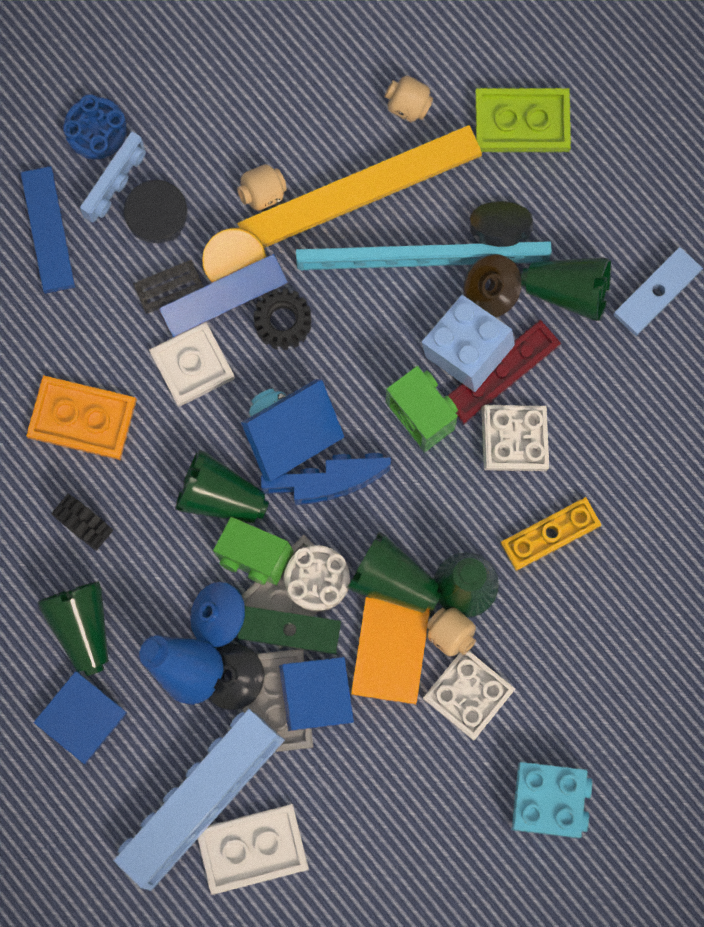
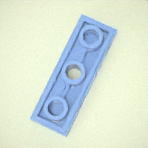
(113, 178)
(669, 279)

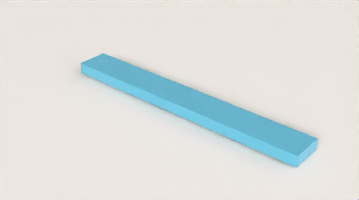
(417, 255)

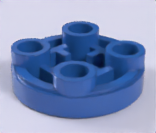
(95, 127)

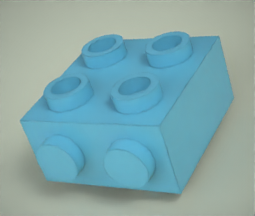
(551, 800)

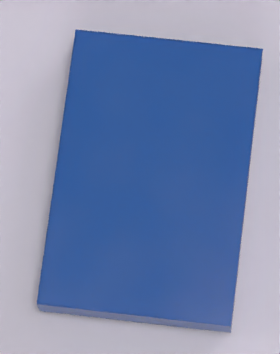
(292, 430)

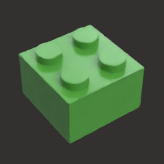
(422, 408)

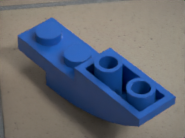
(341, 478)

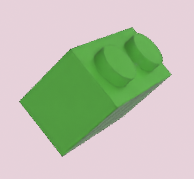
(253, 552)

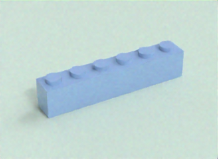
(198, 799)

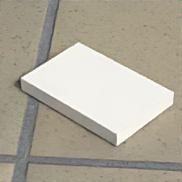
(252, 849)

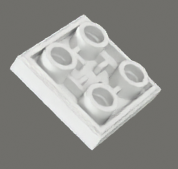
(515, 438)
(468, 694)

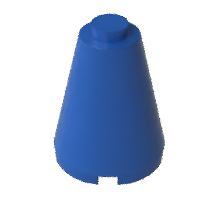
(182, 666)

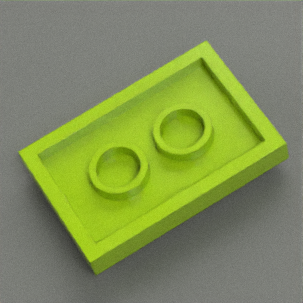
(523, 119)

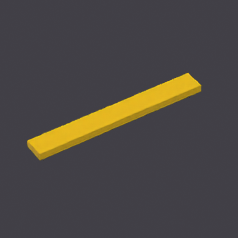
(364, 187)

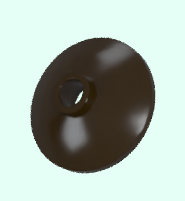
(503, 288)

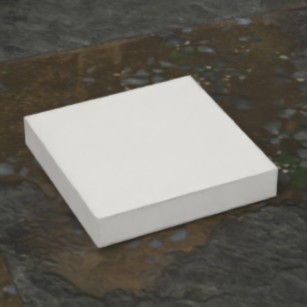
(192, 364)

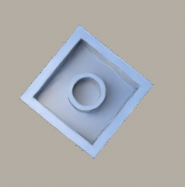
(468, 343)

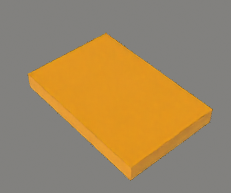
(81, 417)
(390, 652)

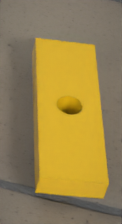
(533, 542)

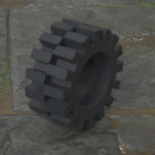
(276, 301)
(82, 521)

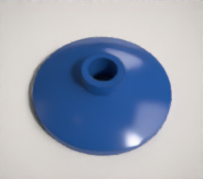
(226, 616)

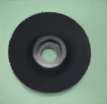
(246, 677)

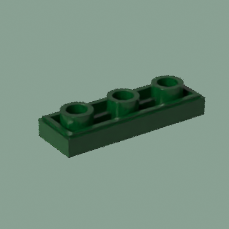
(311, 632)

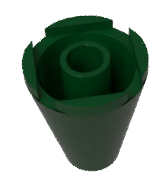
(571, 284)
(219, 492)
(394, 577)
(467, 583)
(79, 625)

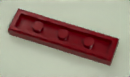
(527, 352)

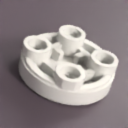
(317, 578)

